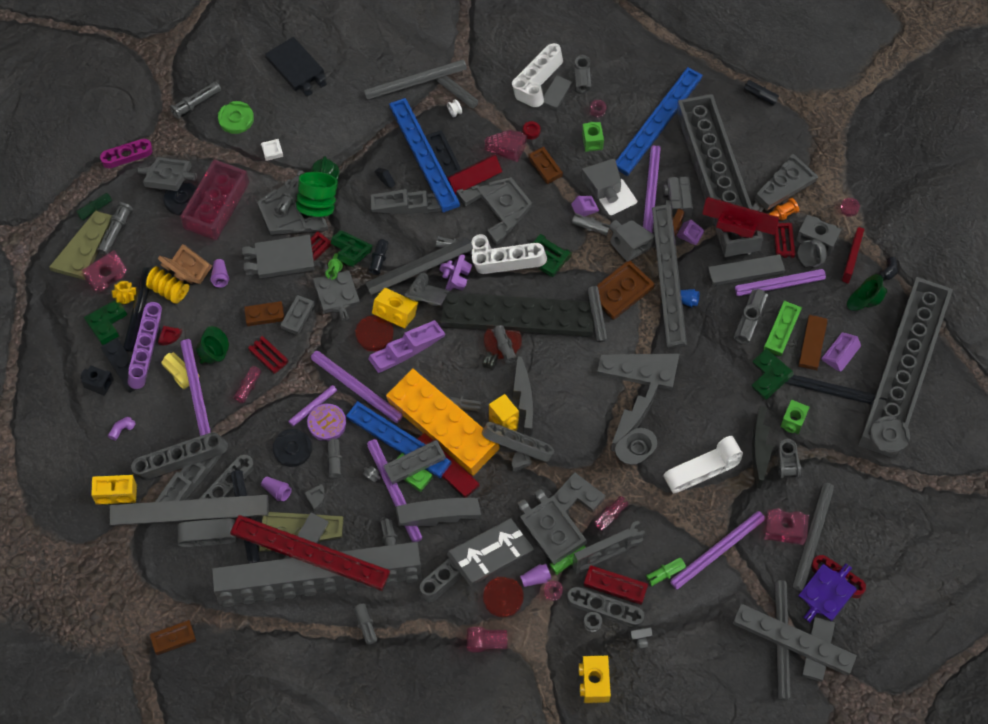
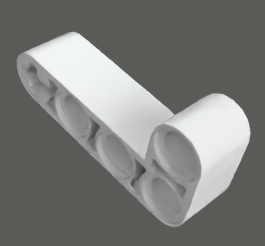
(528, 83)
(534, 251)
(704, 467)

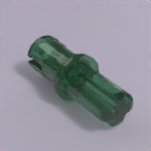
(93, 206)

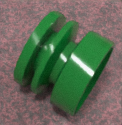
(316, 194)

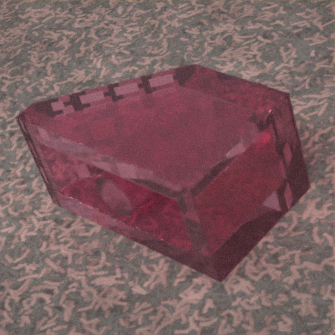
(507, 144)

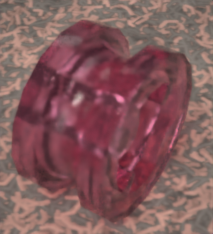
(597, 103)
(553, 583)

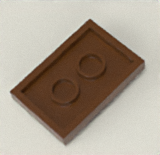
(623, 289)

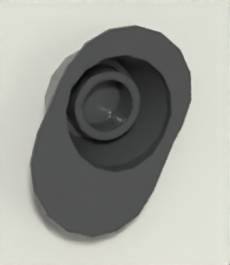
(636, 446)

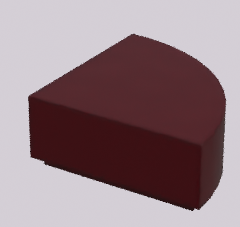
(169, 335)

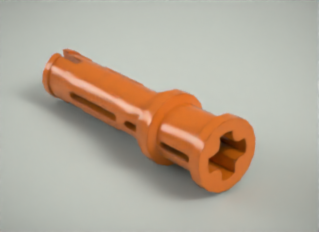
(785, 210)

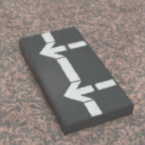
(490, 552)

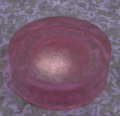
(850, 207)

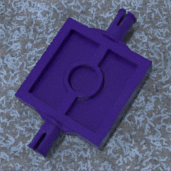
(827, 592)

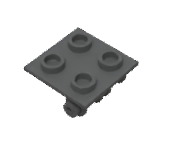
(422, 291)

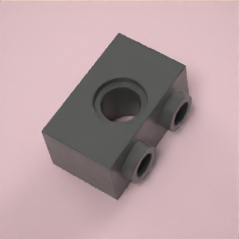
(814, 225)

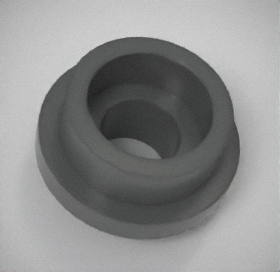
(372, 474)

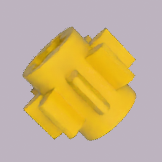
(124, 292)

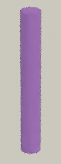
(316, 402)

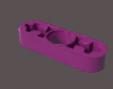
(114, 162)

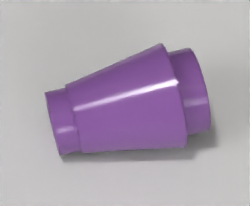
(219, 274)
(278, 489)
(536, 575)

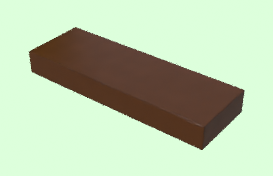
(813, 342)

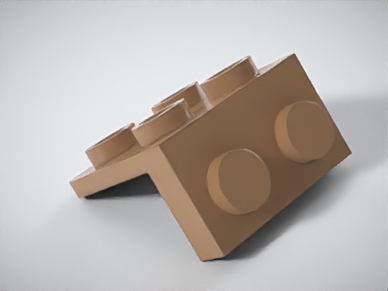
(187, 265)

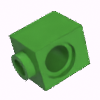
(592, 143)
(796, 410)

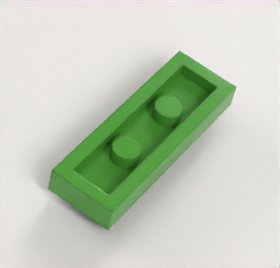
(782, 328)

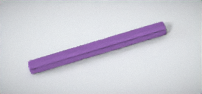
(651, 187)
(356, 386)
(195, 387)
(394, 490)
(717, 550)

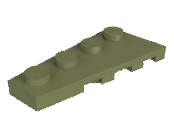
(83, 247)
(294, 522)

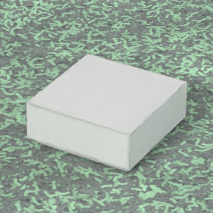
(272, 149)

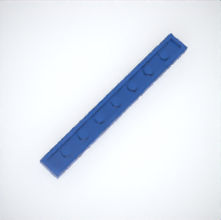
(657, 121)
(424, 155)

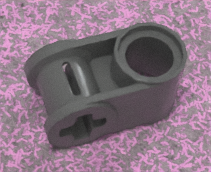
(788, 462)

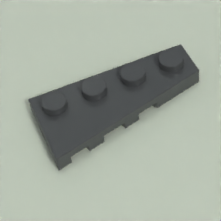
(640, 368)

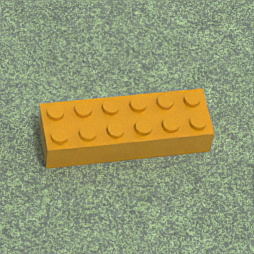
(442, 421)

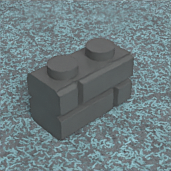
(679, 195)

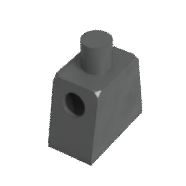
(603, 180)
(630, 239)

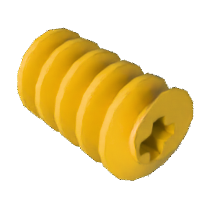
(166, 285)

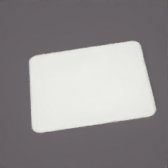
(625, 200)

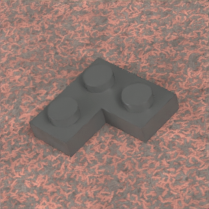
(579, 490)

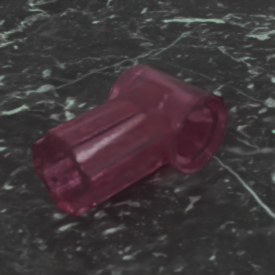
(480, 639)

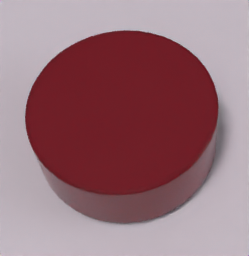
(531, 130)

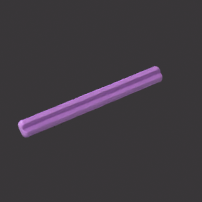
(781, 282)

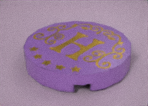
(326, 422)

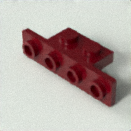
(739, 219)

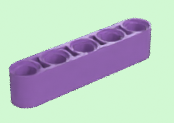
(142, 352)

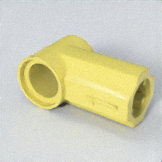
(177, 369)

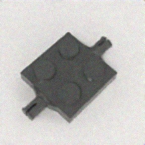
(167, 173)
(336, 294)

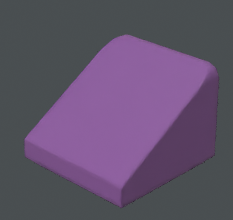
(584, 205)
(690, 232)

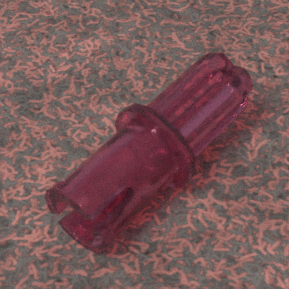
(247, 384)
(611, 513)

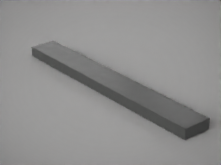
(669, 276)
(189, 510)

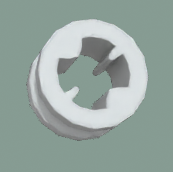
(454, 108)

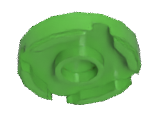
(235, 117)

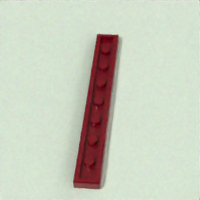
(310, 552)

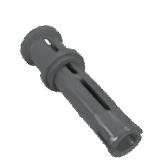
(188, 104)
(117, 221)

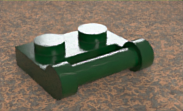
(553, 262)

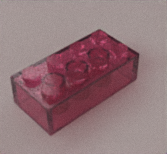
(215, 199)

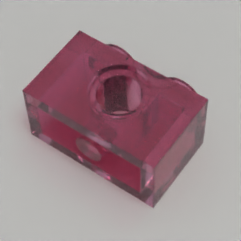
(112, 263)
(777, 532)

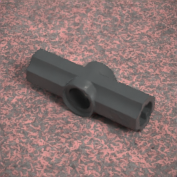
(747, 325)

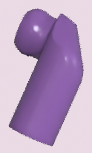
(119, 426)

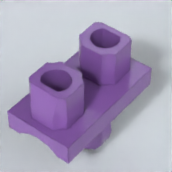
(454, 270)

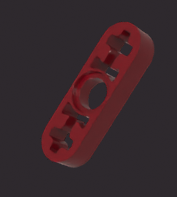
(836, 567)

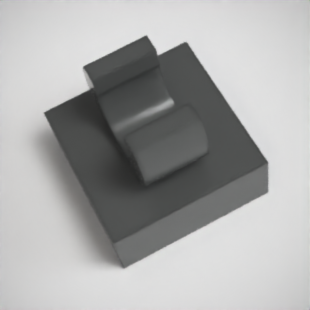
(640, 636)

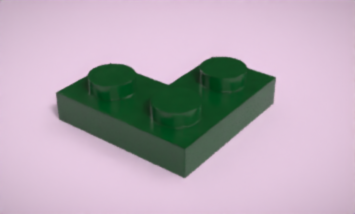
(352, 248)
(102, 320)
(774, 375)

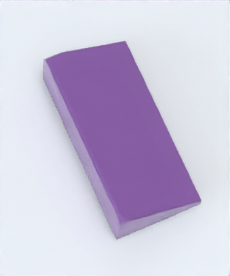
(842, 351)

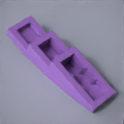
(407, 346)

